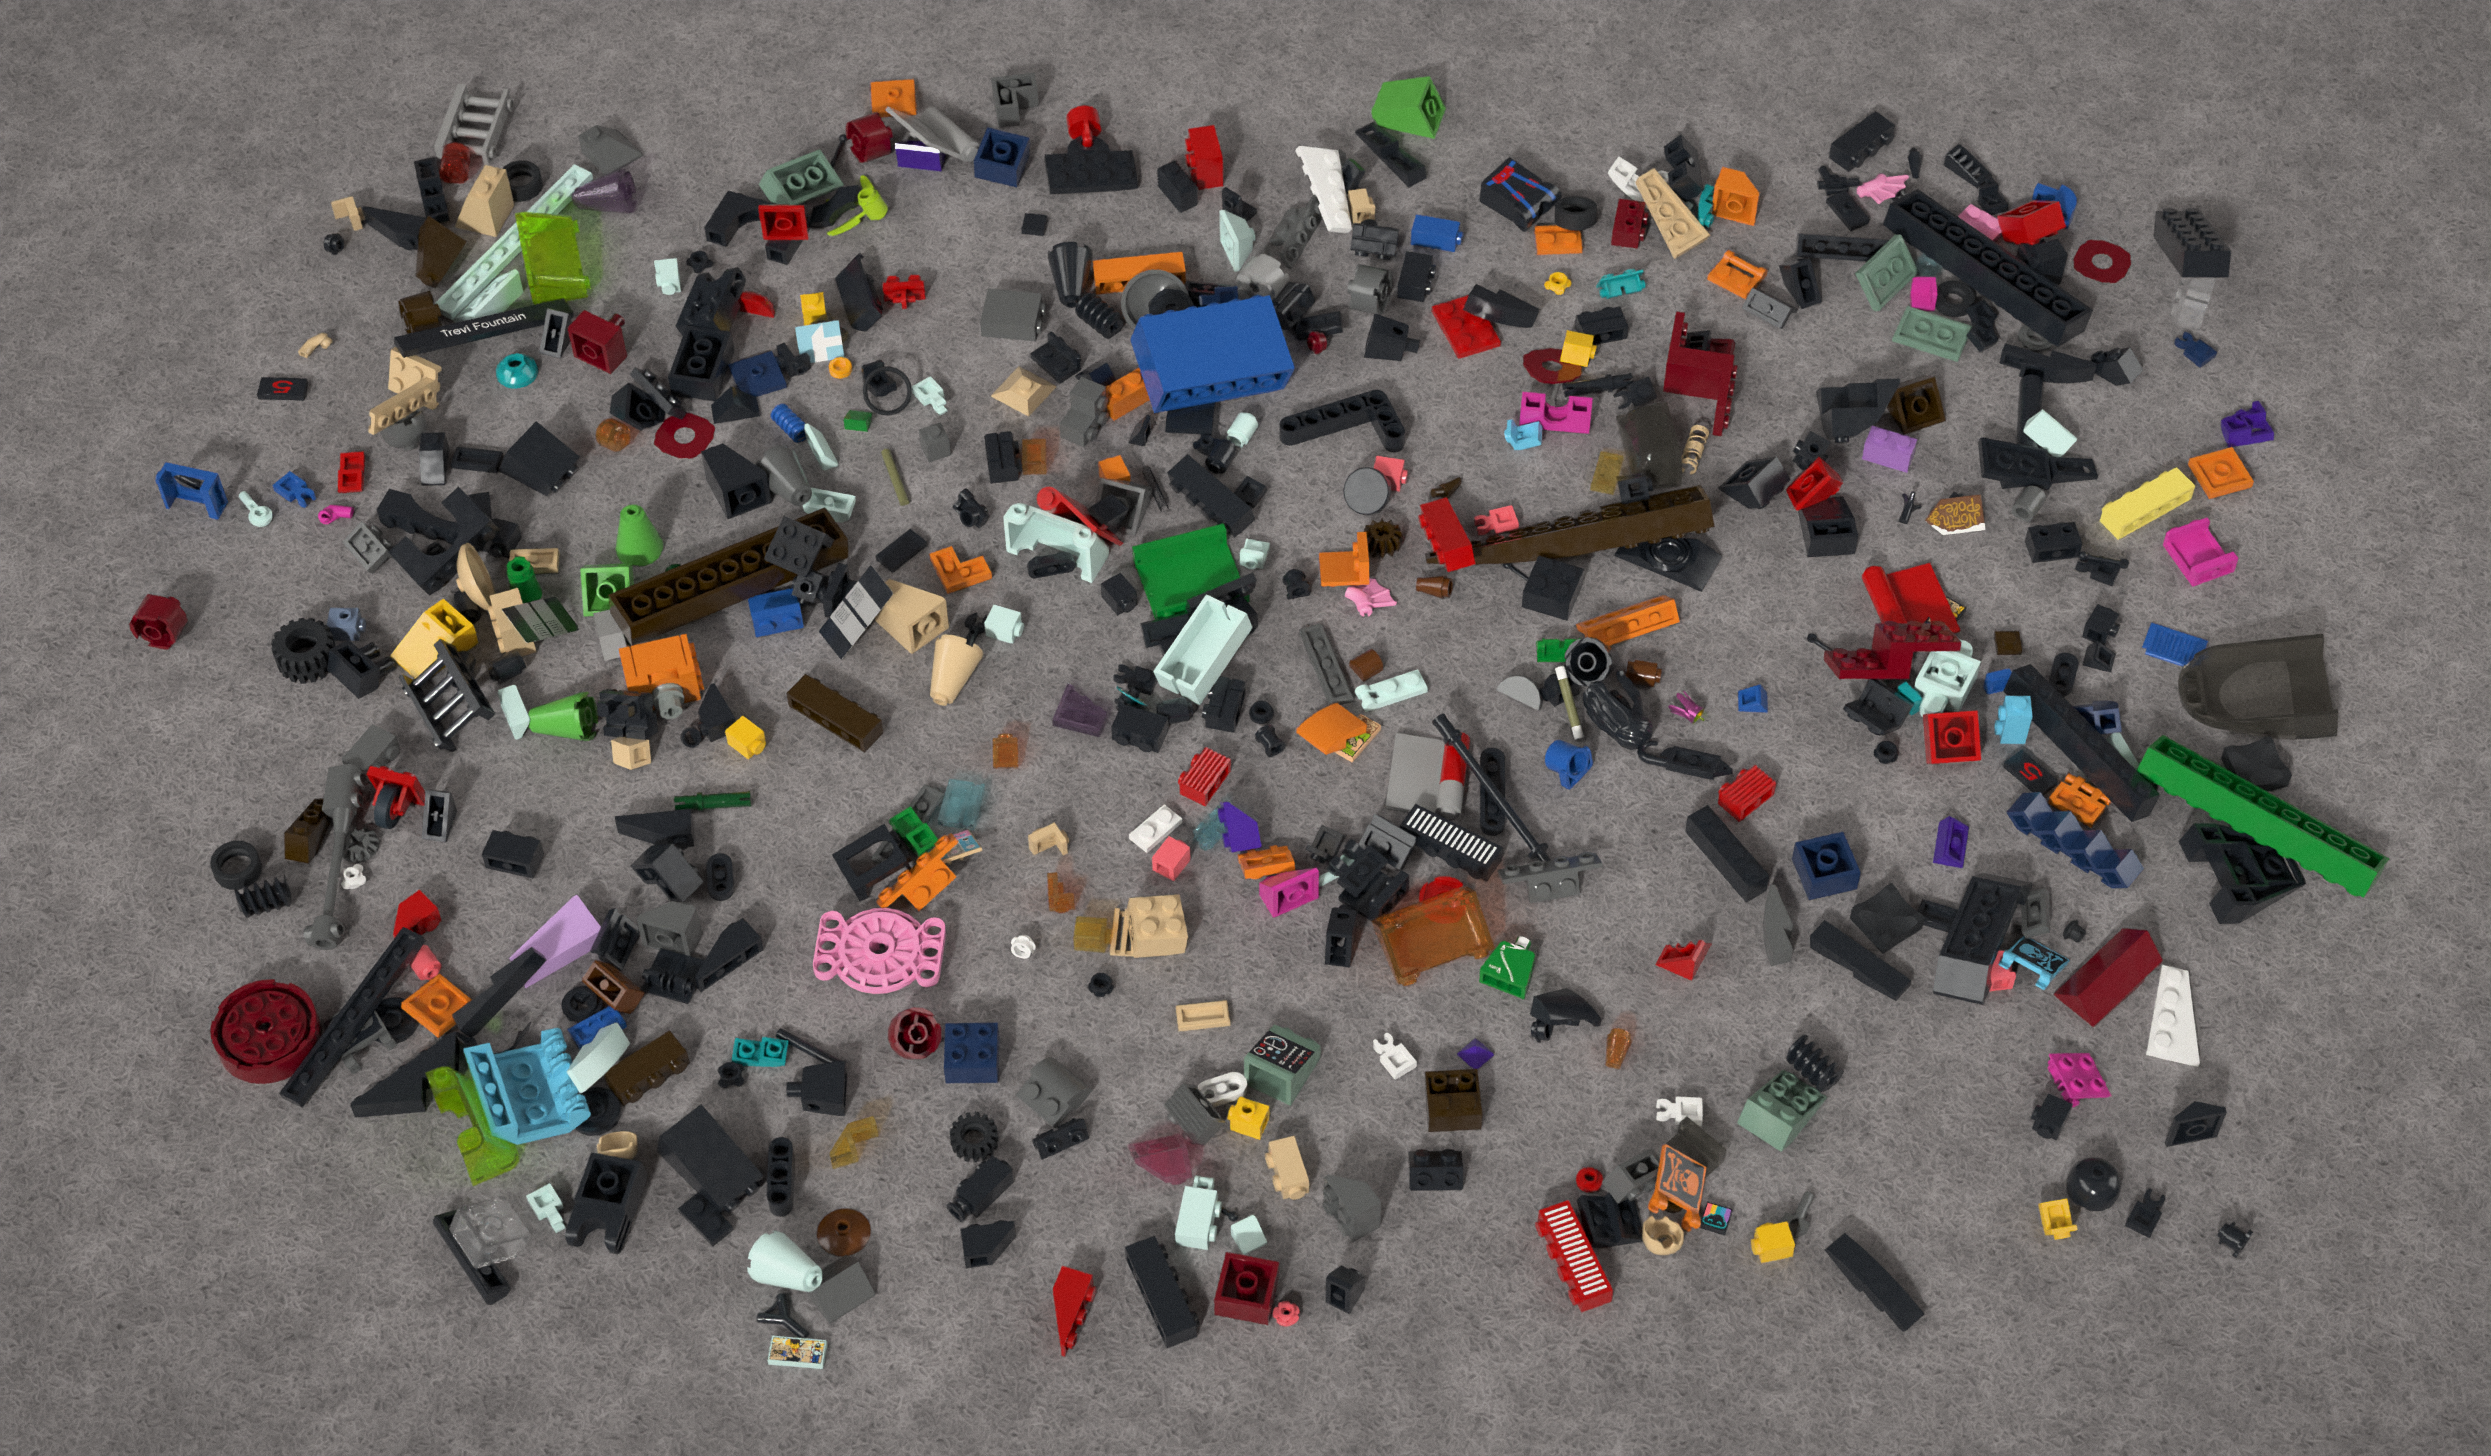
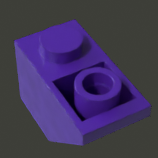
(1240, 829)

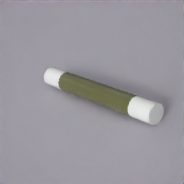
(1569, 702)

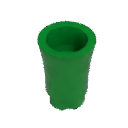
(522, 576)

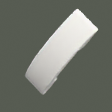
(1624, 177)

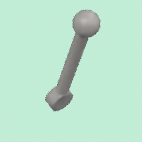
(1551, 401)

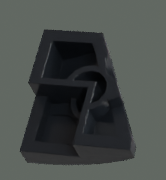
(1563, 1008)

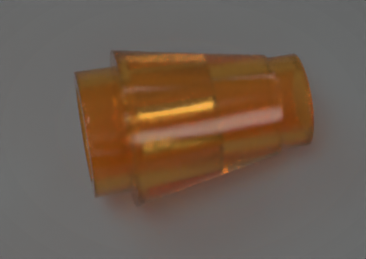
(1617, 1047)

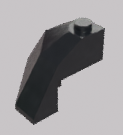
(1854, 407)

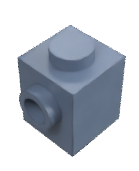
(346, 624)

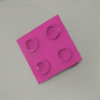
(2077, 1077)

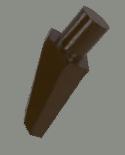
(1446, 489)

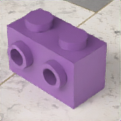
(1889, 449)

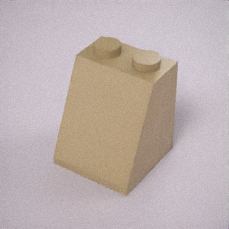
(487, 203)
(913, 615)

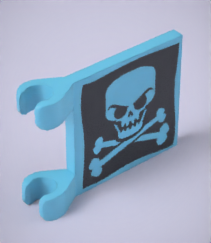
(2036, 958)

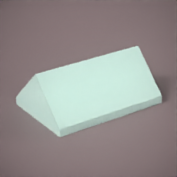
(494, 297)

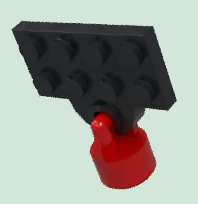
(1088, 161)

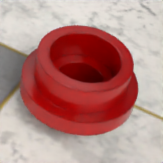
(1589, 1186)

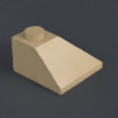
(1023, 391)

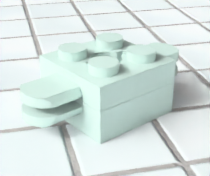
(1947, 679)

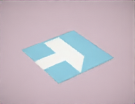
(820, 341)

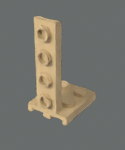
(416, 386)

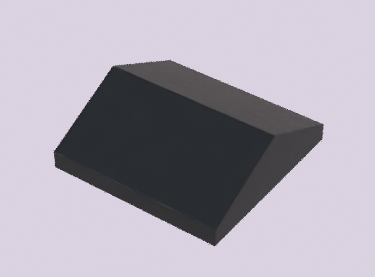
(2196, 1123)

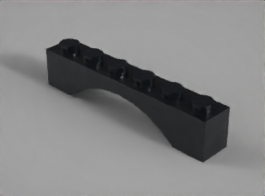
(402, 511)

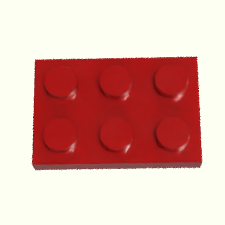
(1463, 330)

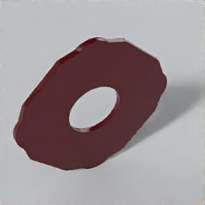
(2118, 269)
(1533, 364)
(667, 444)

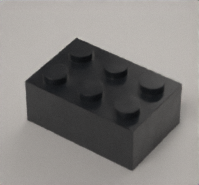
(701, 363)

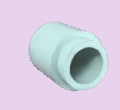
(1242, 429)

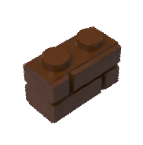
(613, 987)

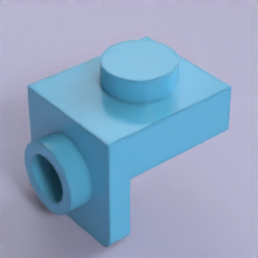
(1523, 436)

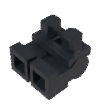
(627, 714)

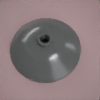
(1142, 289)

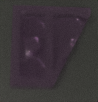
(1079, 714)

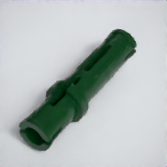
(712, 801)

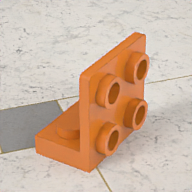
(1347, 566)

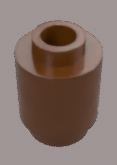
(1643, 673)

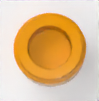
(840, 367)

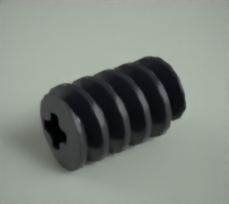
(1099, 315)
(263, 897)
(1812, 1065)

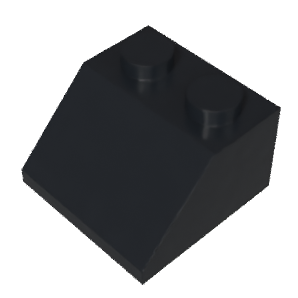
(1756, 482)

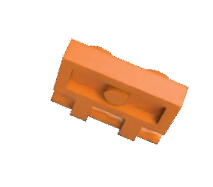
(2083, 807)
(1266, 862)

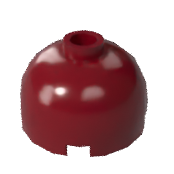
(914, 1033)

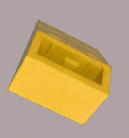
(436, 623)

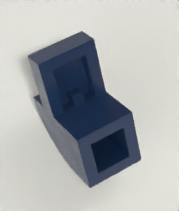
(2102, 715)

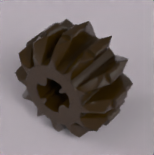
(1383, 537)

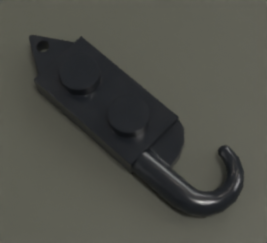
(1686, 761)

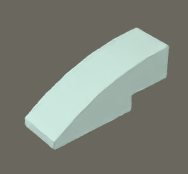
(598, 1056)

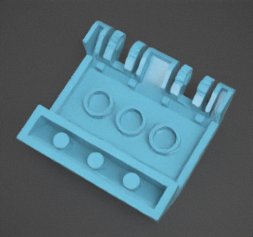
(527, 1089)

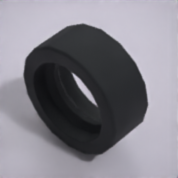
(527, 191)
(1575, 213)
(238, 880)

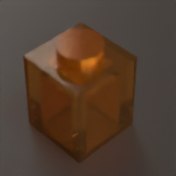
(1034, 456)

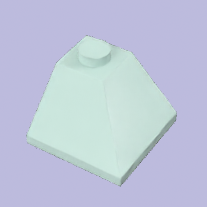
(1235, 238)

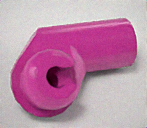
(334, 512)

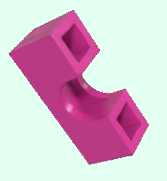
(1569, 418)

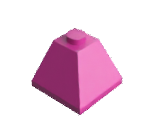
(1289, 890)

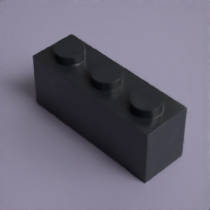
(1862, 141)

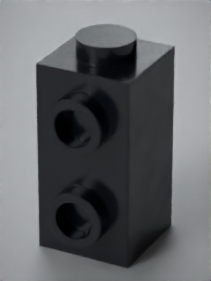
(986, 1184)

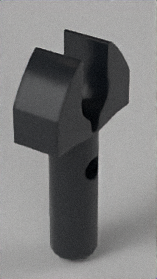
(974, 630)

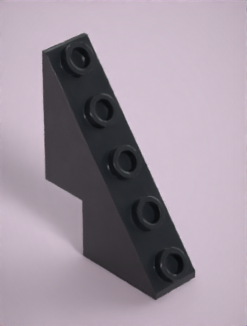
(408, 1085)

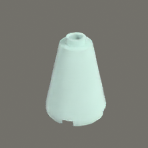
(783, 1264)

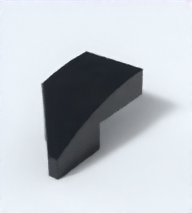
(1990, 199)

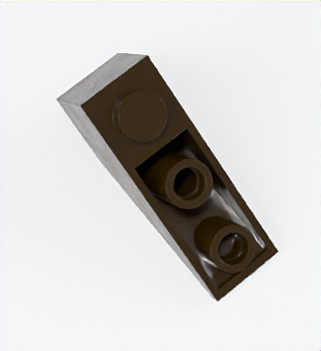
(306, 833)

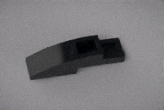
(2052, 369)

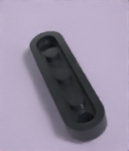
(1488, 808)

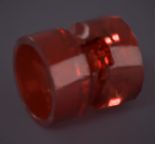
(455, 163)

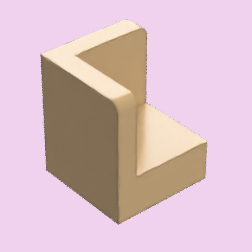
(630, 752)

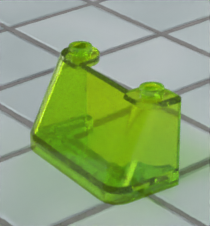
(551, 257)
(482, 1153)

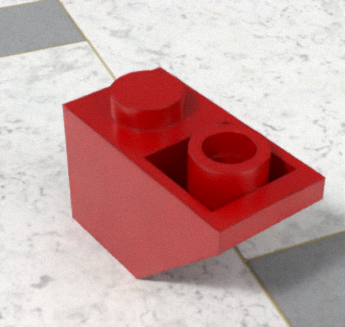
(417, 914)

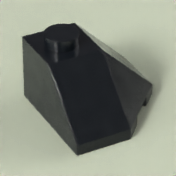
(636, 408)

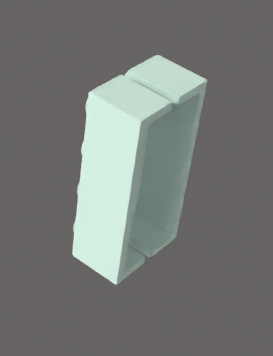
(1203, 649)

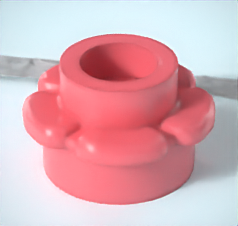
(1286, 1320)

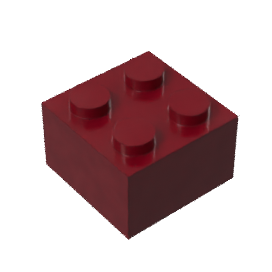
(1246, 1288)

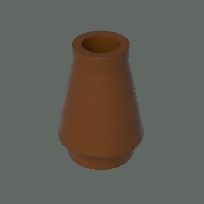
(1436, 586)

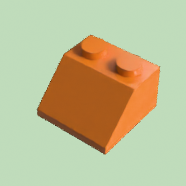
(1735, 197)

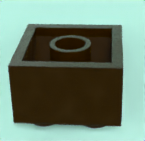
(1916, 404)

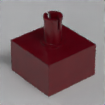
(598, 340)

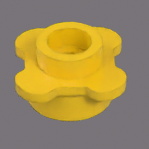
(1560, 278)

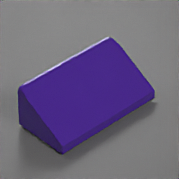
(1951, 843)

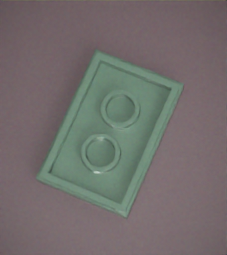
(1886, 272)
(1932, 333)

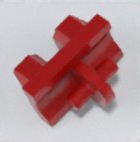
(905, 291)

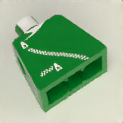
(1509, 967)

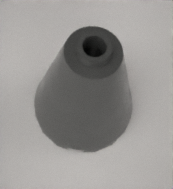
(786, 475)

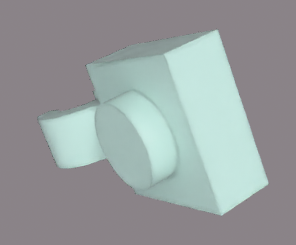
(930, 392)
(547, 1204)

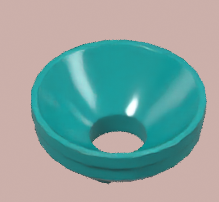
(517, 376)

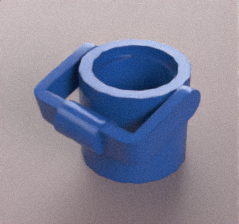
(1568, 761)

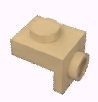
(347, 207)
(1047, 837)

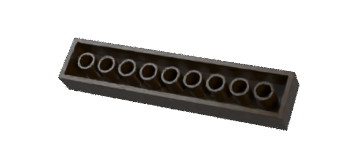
(713, 582)

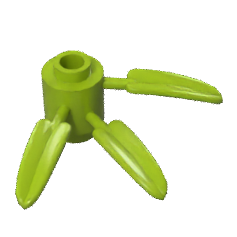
(870, 202)

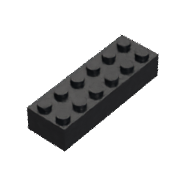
(2192, 243)

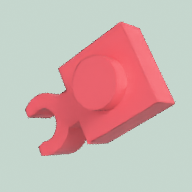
(1499, 519)

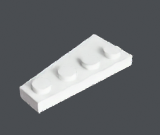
(1328, 185)
(2173, 1023)

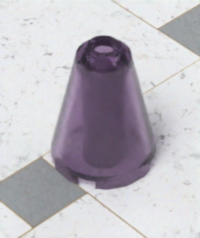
(607, 193)

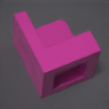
(1923, 293)

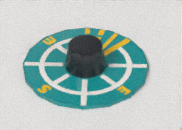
(1134, 694)

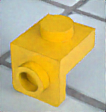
(2056, 1218)

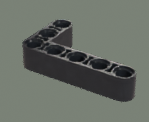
(1345, 414)

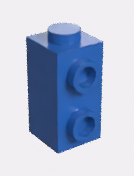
(1436, 233)

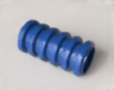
(789, 422)

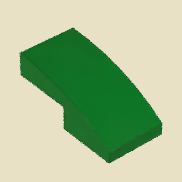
(913, 832)

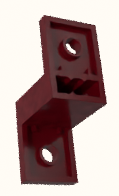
(1700, 374)

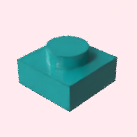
(1912, 695)

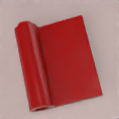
(1068, 508)
(1908, 595)

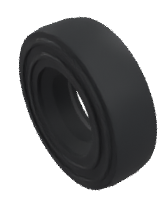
(1958, 288)

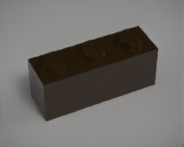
(647, 1068)

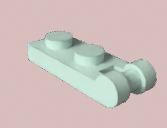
(1391, 690)

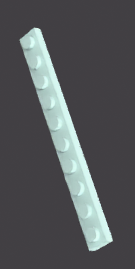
(508, 246)

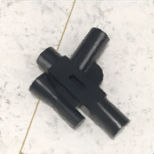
(1834, 183)

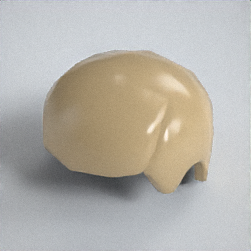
(618, 1144)
(1657, 1229)

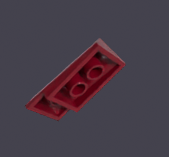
(2110, 975)

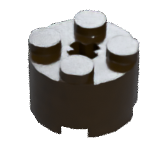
(419, 312)

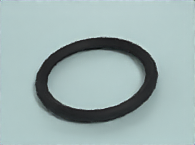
(865, 390)

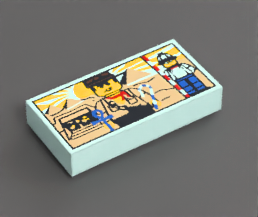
(797, 1352)

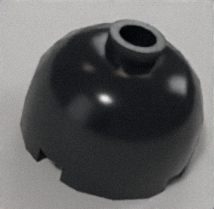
(2093, 1184)

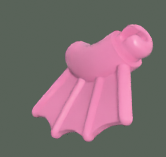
(1882, 187)
(1369, 597)

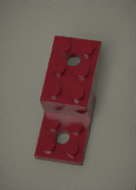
(1891, 650)

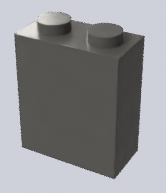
(1012, 315)

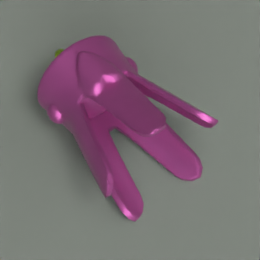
(1693, 711)

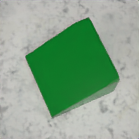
(857, 420)

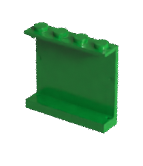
(1183, 568)

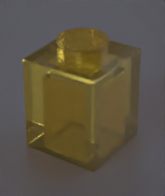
(1091, 934)

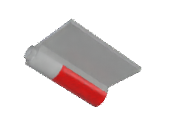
(1426, 774)

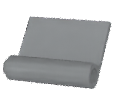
(938, 133)

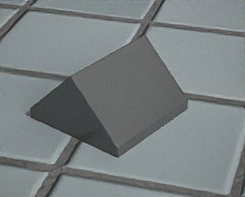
(841, 1289)

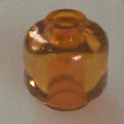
(613, 434)

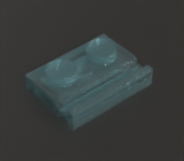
(961, 804)

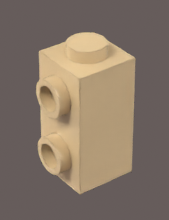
(1288, 1168)

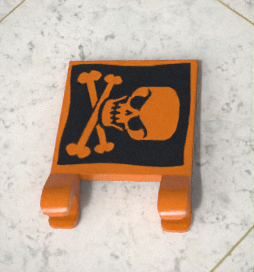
(1680, 1182)

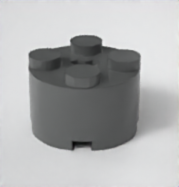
(1370, 289)

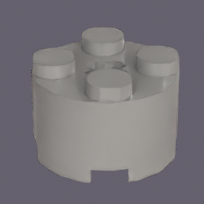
(1261, 277)

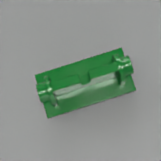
(1552, 649)

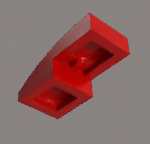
(351, 472)

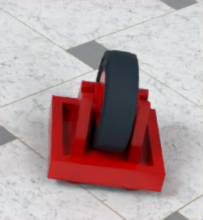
(393, 794)

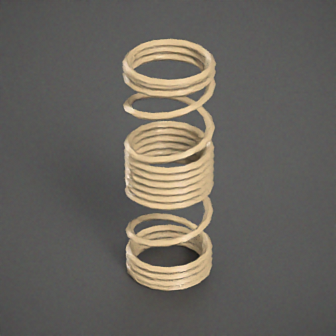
(1695, 445)

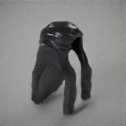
(1614, 714)

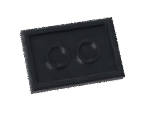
(2014, 463)

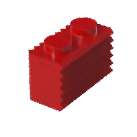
(1204, 776)
(1746, 792)

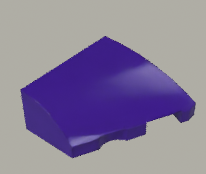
(2238, 427)

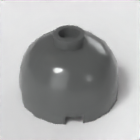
(406, 432)

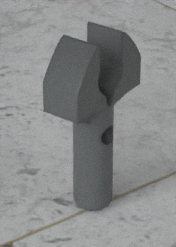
(1800, 1214)

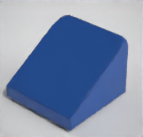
(1753, 699)

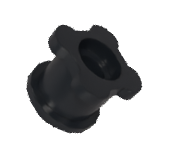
(1296, 584)
(2234, 1237)

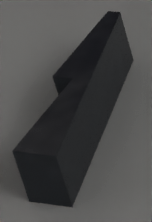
(1388, 150)
(2065, 470)
(1865, 965)
(506, 982)

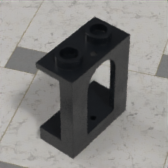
(897, 861)

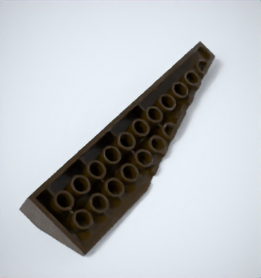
(1615, 526)

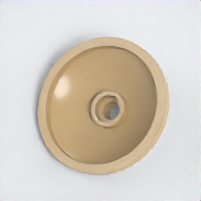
(474, 576)

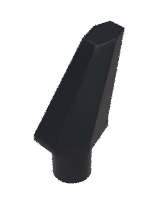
(1914, 162)

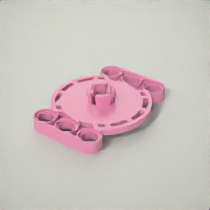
(862, 936)

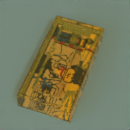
(1605, 473)

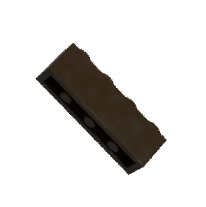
(835, 712)

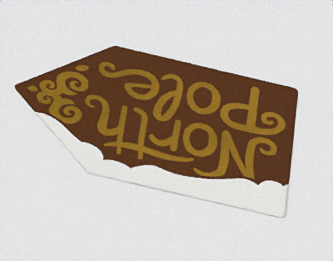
(1957, 515)

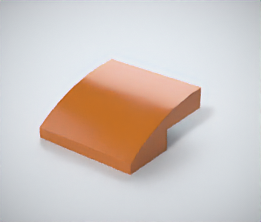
(1331, 728)

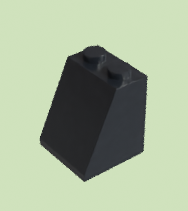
(540, 460)
(735, 481)

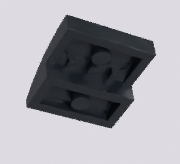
(1191, 420)
(1609, 1222)

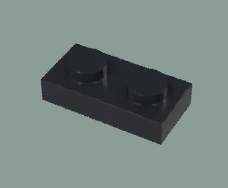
(705, 1219)

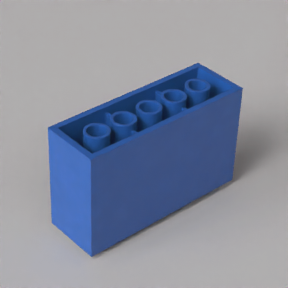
(1211, 353)

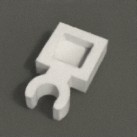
(1394, 1059)
(1680, 1109)

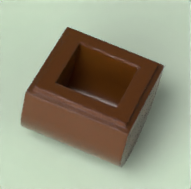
(1366, 664)

